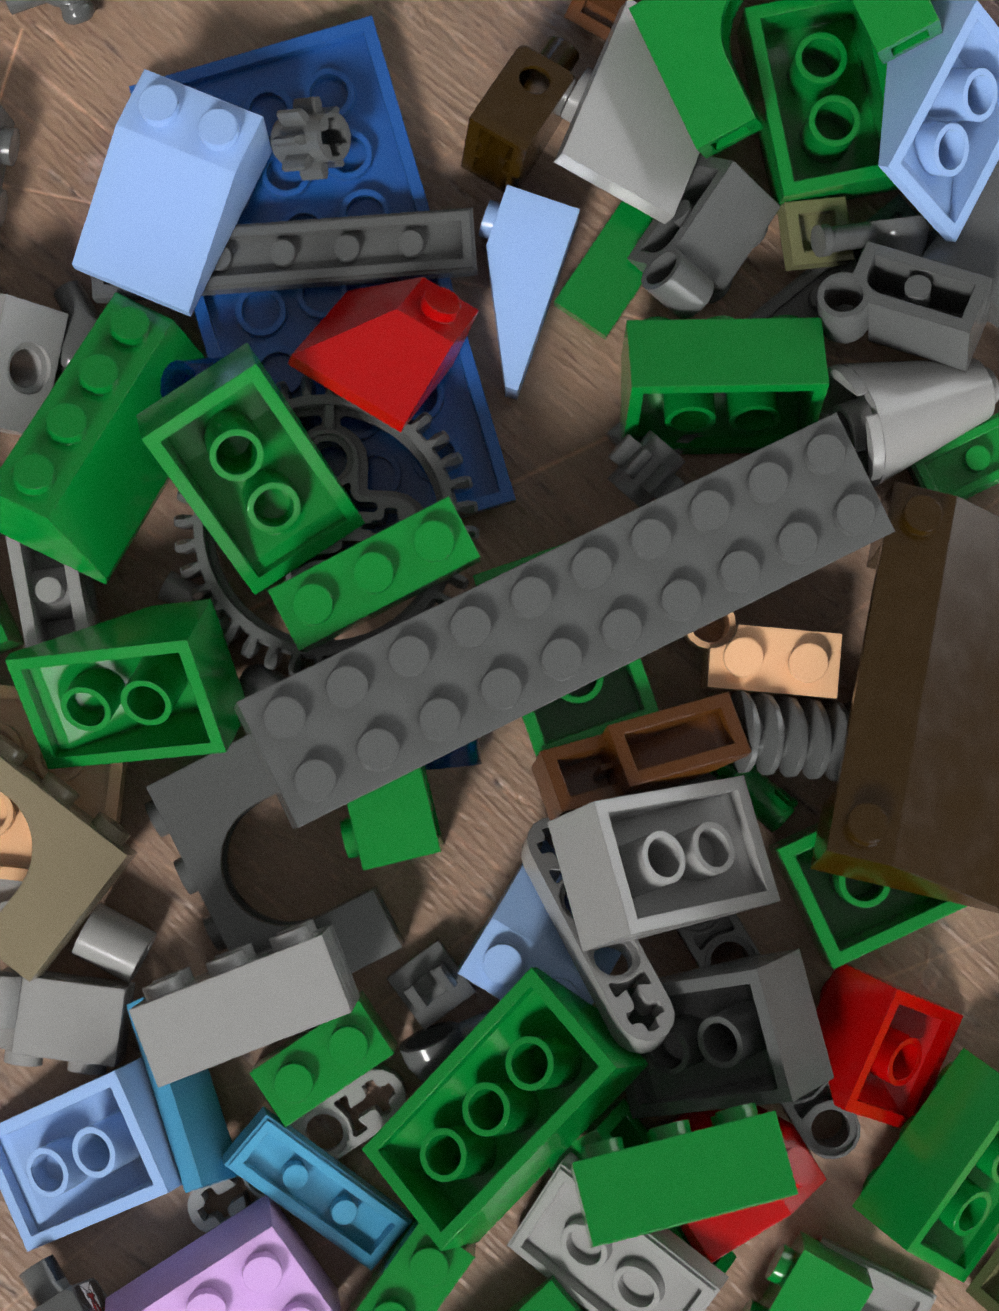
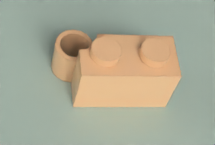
(771, 660)

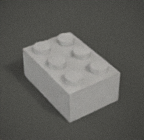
(243, 1001)

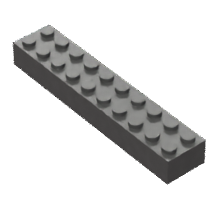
(561, 620)

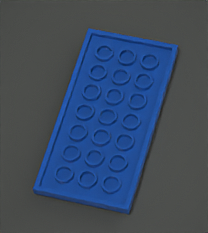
(378, 177)

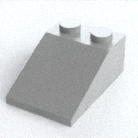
(662, 861)

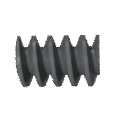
(791, 734)

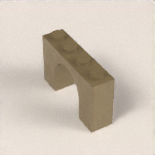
(69, 867)

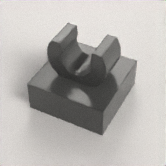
(431, 984)

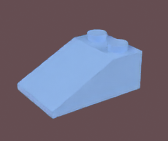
(944, 116)
(171, 191)
(523, 937)
(85, 1156)

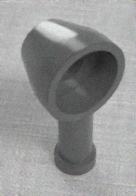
(900, 233)
(430, 1047)

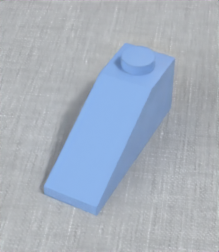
(524, 262)

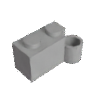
(64, 1020)

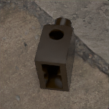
(520, 113)

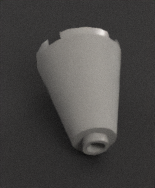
(907, 408)

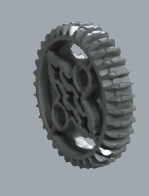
(331, 433)

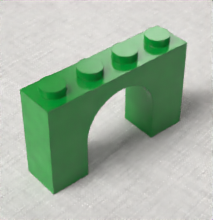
(696, 62)

